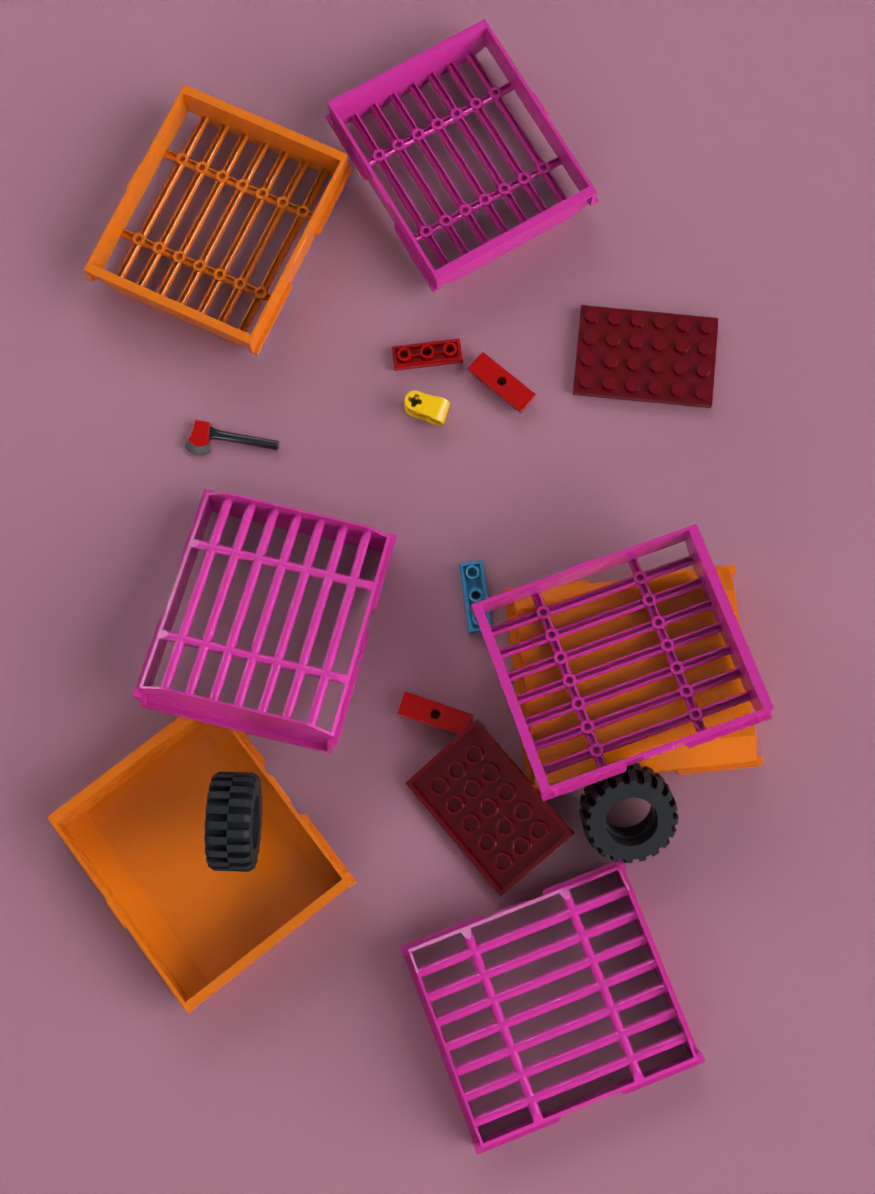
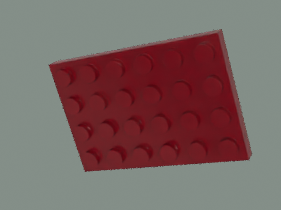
(646, 356)
(489, 807)

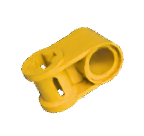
(429, 407)

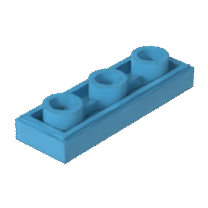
(473, 582)

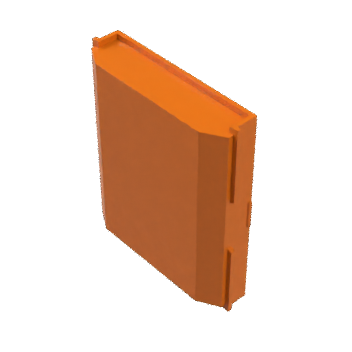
(724, 753)
(145, 851)

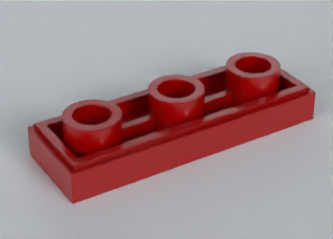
(413, 356)
(491, 373)
(420, 710)

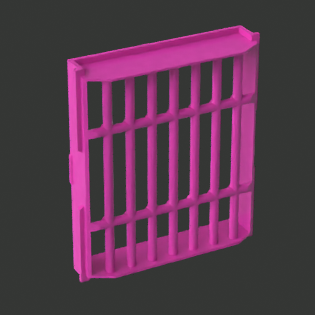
(408, 78)
(725, 623)
(234, 715)
(503, 1023)

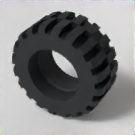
(233, 821)
(632, 841)

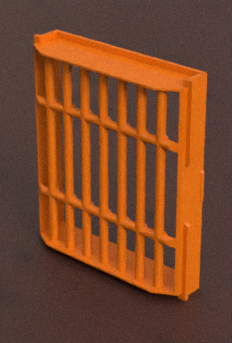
(248, 128)

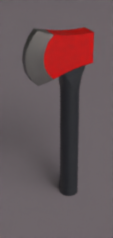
(203, 432)

